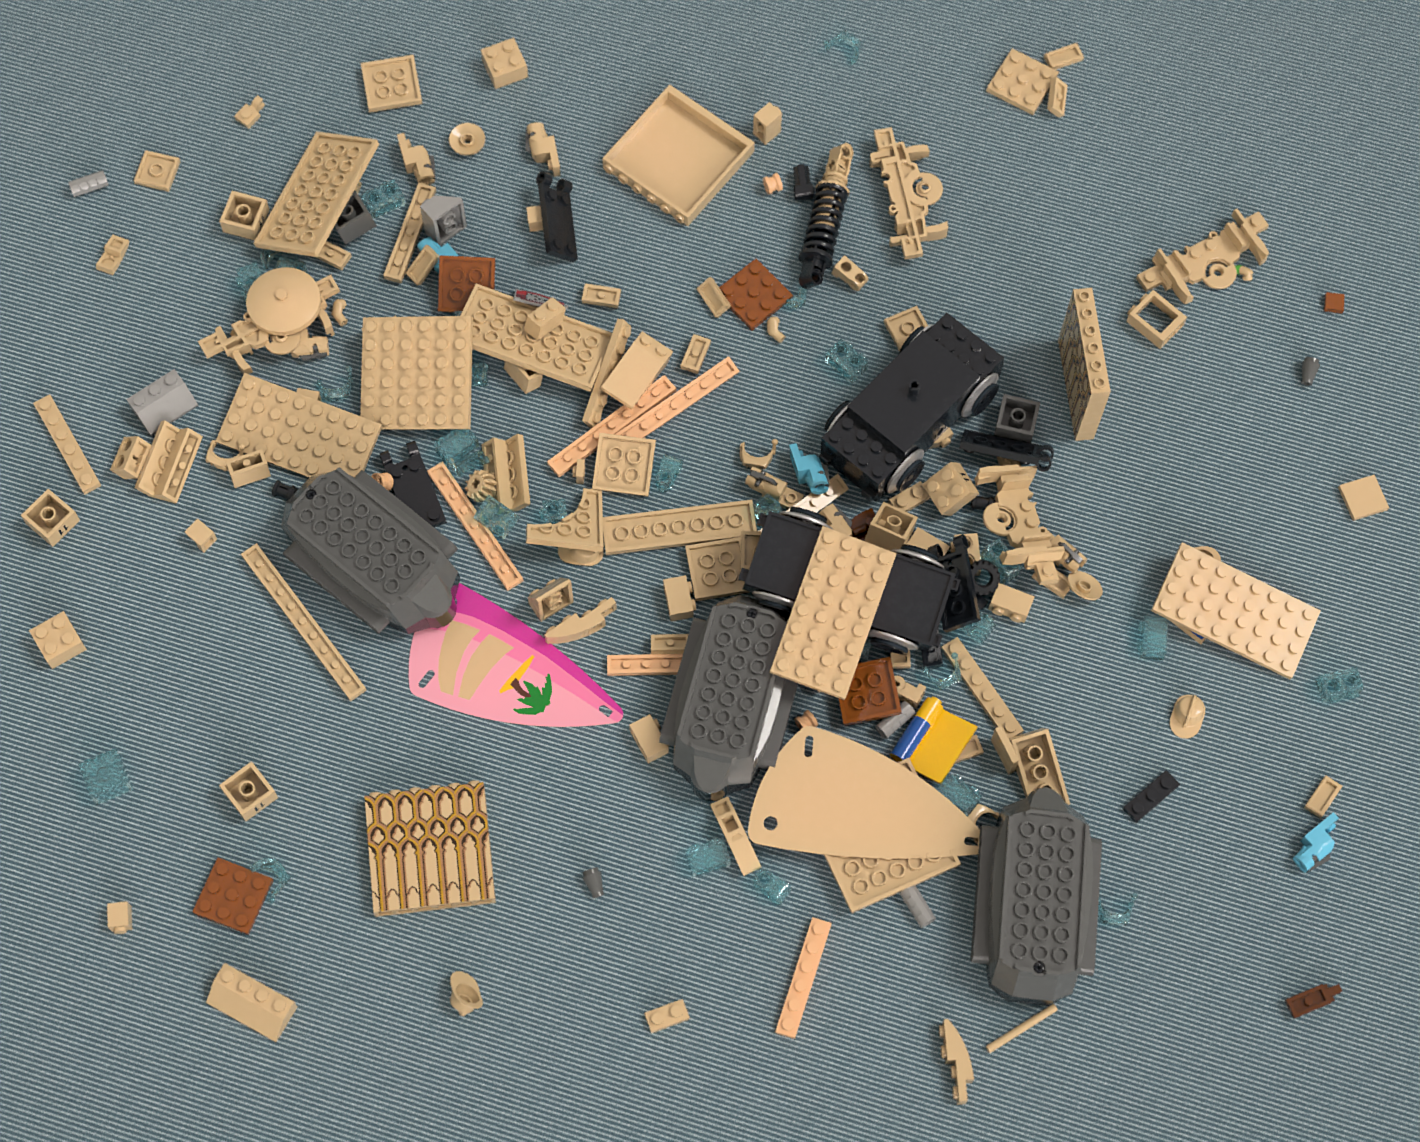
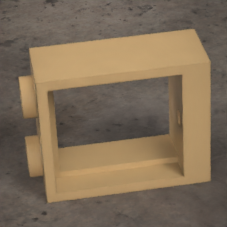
(1146, 329)

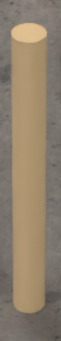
(1021, 1028)

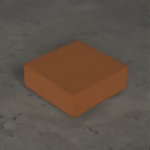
(1334, 302)

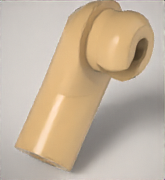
(337, 309)
(772, 329)

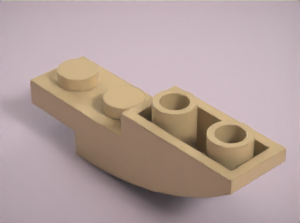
(575, 628)
(735, 836)
(956, 1053)

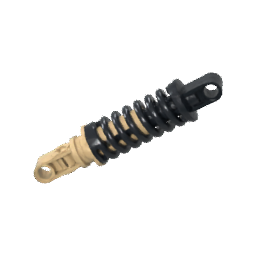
(825, 217)

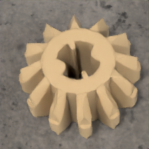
(480, 485)

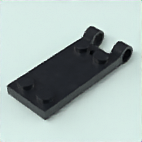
(557, 217)
(1006, 448)
(414, 485)
(962, 605)

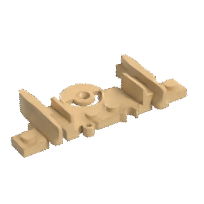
(910, 208)
(1222, 249)
(248, 336)
(1025, 535)

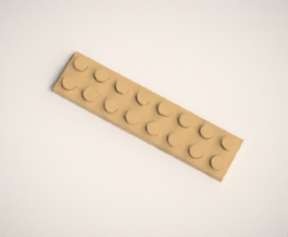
(677, 527)

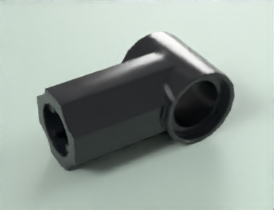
(803, 187)

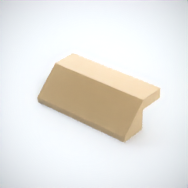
(168, 462)
(510, 471)

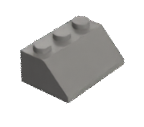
(443, 217)
(162, 401)

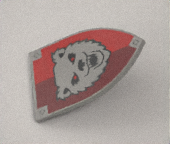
(532, 298)

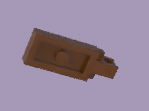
(1312, 1000)

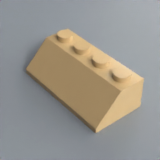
(250, 1002)

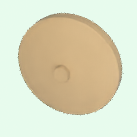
(283, 301)

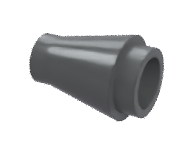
(1309, 370)
(593, 880)

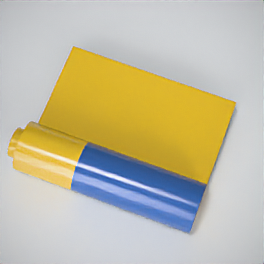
(933, 740)

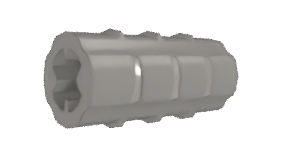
(88, 183)
(891, 724)
(918, 906)

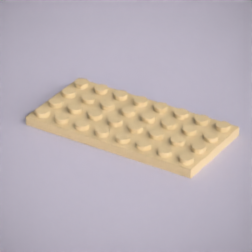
(316, 194)
(567, 353)
(297, 430)
(1236, 611)
(833, 613)

